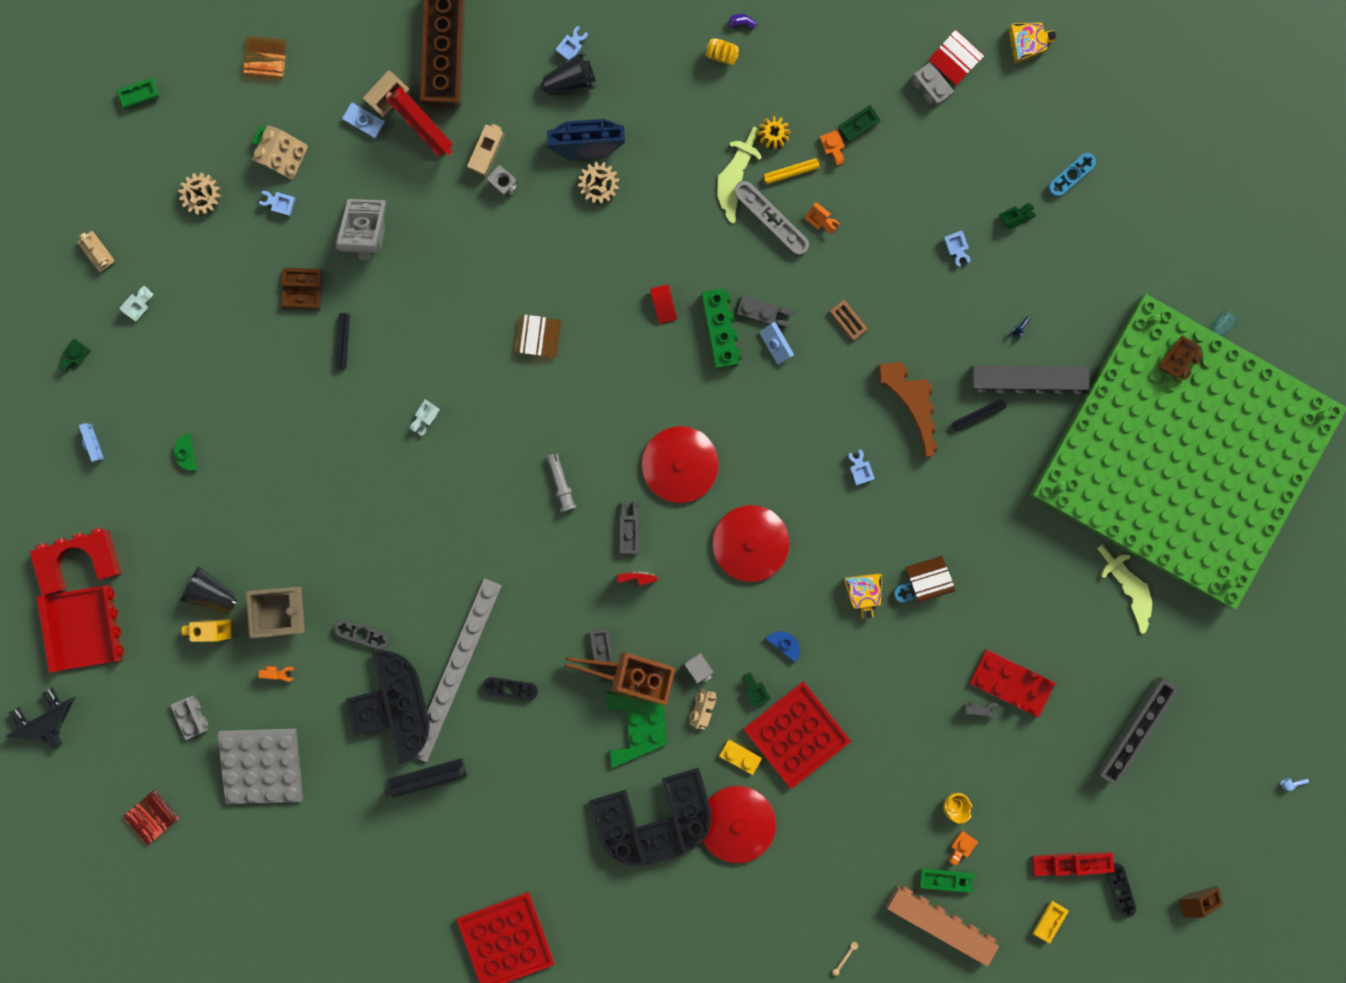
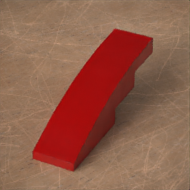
(1073, 864)

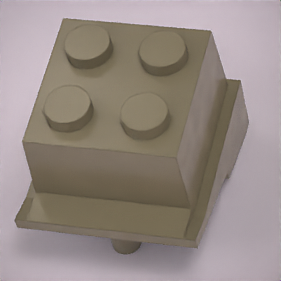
(275, 612)

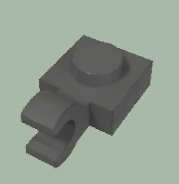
(976, 709)

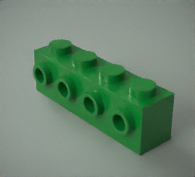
(720, 328)

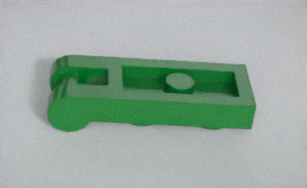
(946, 880)

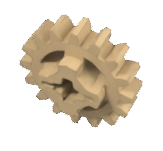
(606, 178)
(204, 187)

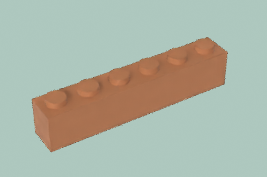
(941, 925)

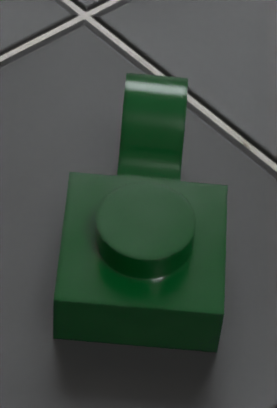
(1015, 216)
(74, 353)
(756, 693)

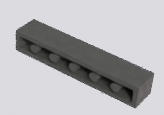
(1029, 378)
(1137, 730)

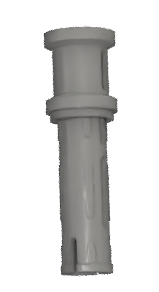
(563, 492)

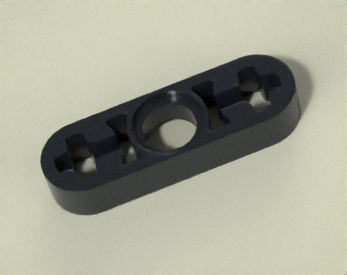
(504, 694)
(1120, 904)

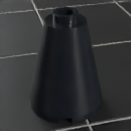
(570, 76)
(208, 592)

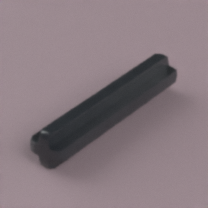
(342, 341)
(979, 415)

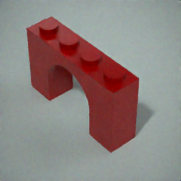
(48, 558)

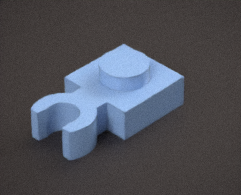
(571, 46)
(280, 203)
(956, 245)
(861, 471)

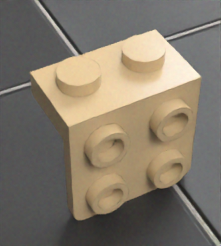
(280, 152)

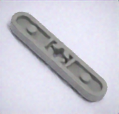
(757, 204)

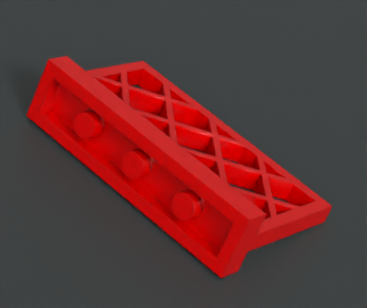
(420, 122)

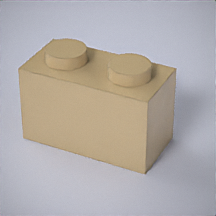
(381, 90)

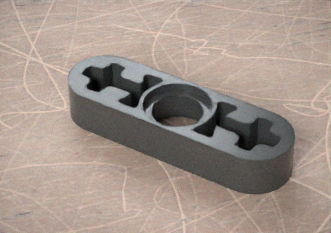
(350, 624)

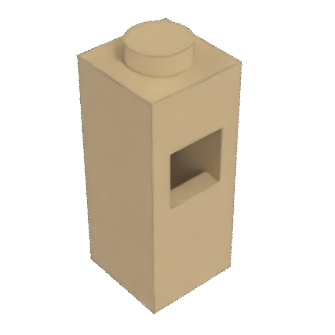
(486, 149)

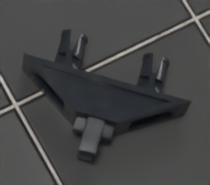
(47, 724)

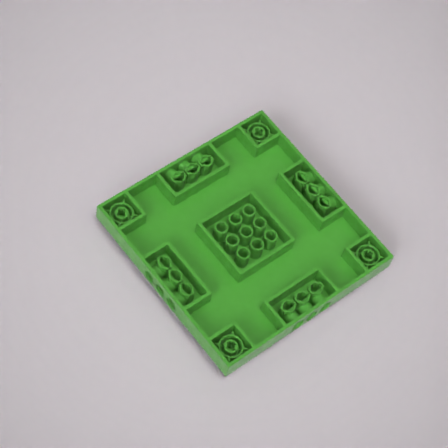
(1193, 468)

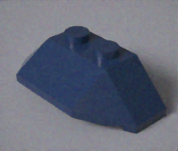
(586, 139)

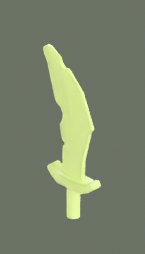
(733, 174)
(1131, 586)

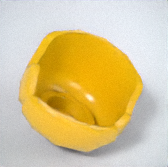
(957, 808)

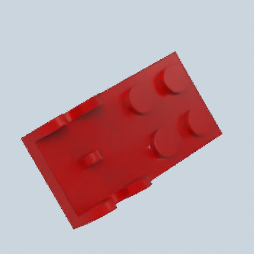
(1012, 683)

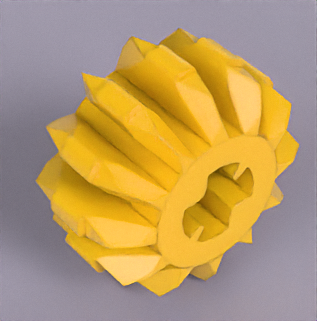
(722, 51)
(782, 132)

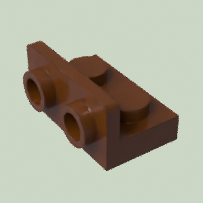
(1182, 359)

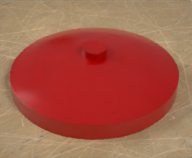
(680, 464)
(750, 543)
(740, 825)

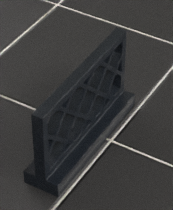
(426, 778)

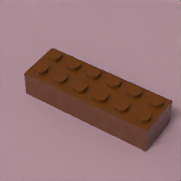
(442, 52)

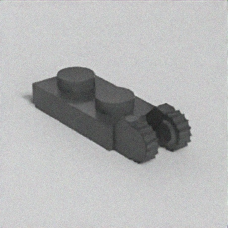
(762, 311)
(629, 530)
(602, 649)

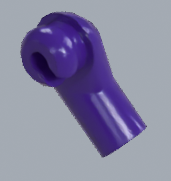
(742, 19)

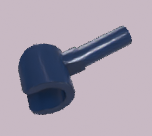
(1019, 330)

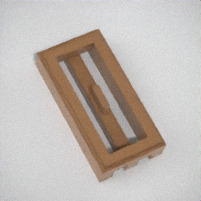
(841, 323)

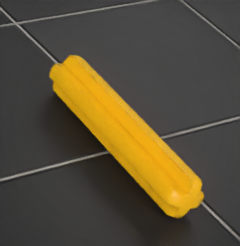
(791, 171)

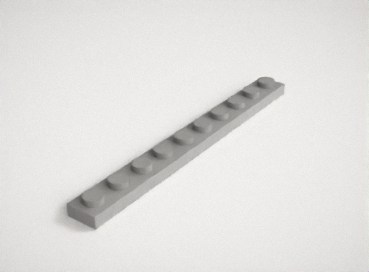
(459, 662)

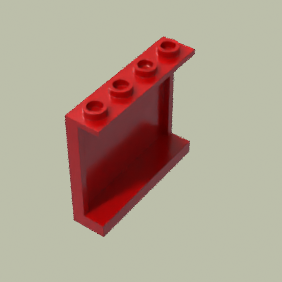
(80, 628)

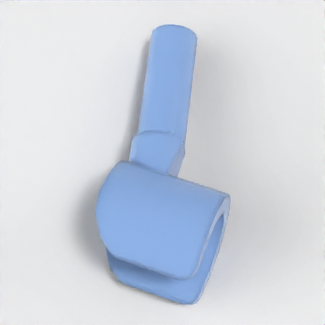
(1287, 784)

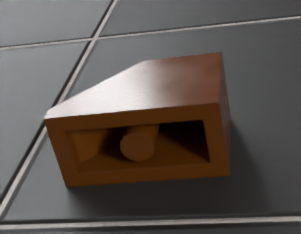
(1200, 903)

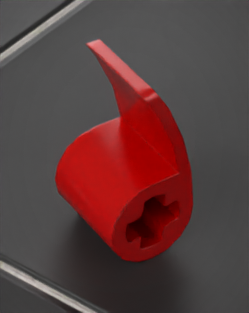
(663, 303)

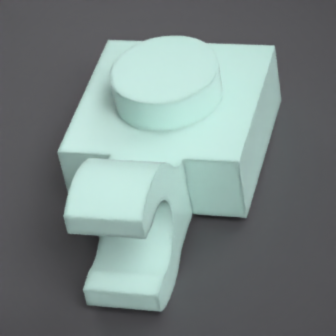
(136, 306)
(425, 415)

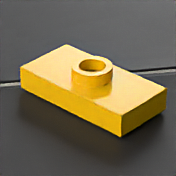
(1050, 921)

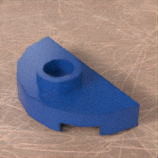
(785, 643)

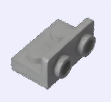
(932, 84)
(189, 717)

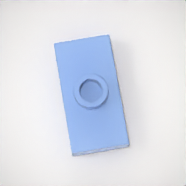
(363, 120)
(776, 343)
(90, 442)

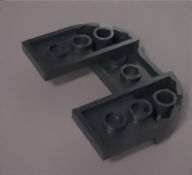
(660, 839)

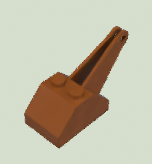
(634, 677)

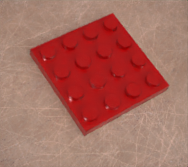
(797, 734)
(506, 940)

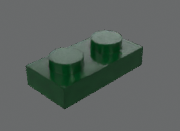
(859, 123)

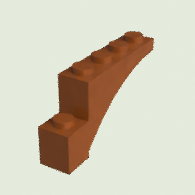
(915, 397)

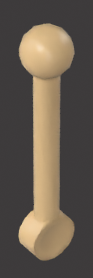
(835, 972)

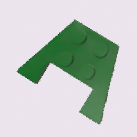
(645, 727)

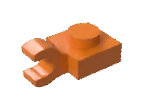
(832, 145)
(819, 217)
(271, 672)
(963, 845)

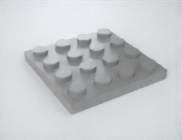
(260, 766)

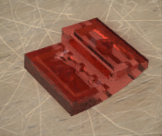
(151, 817)

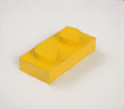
(740, 756)

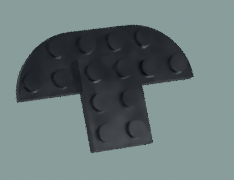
(397, 705)

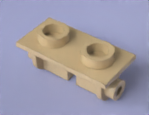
(95, 250)
(704, 700)

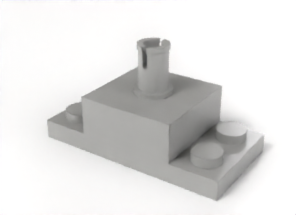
(362, 227)

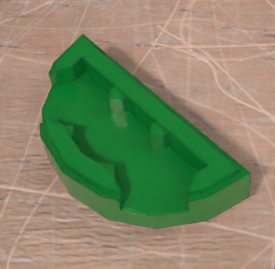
(185, 453)

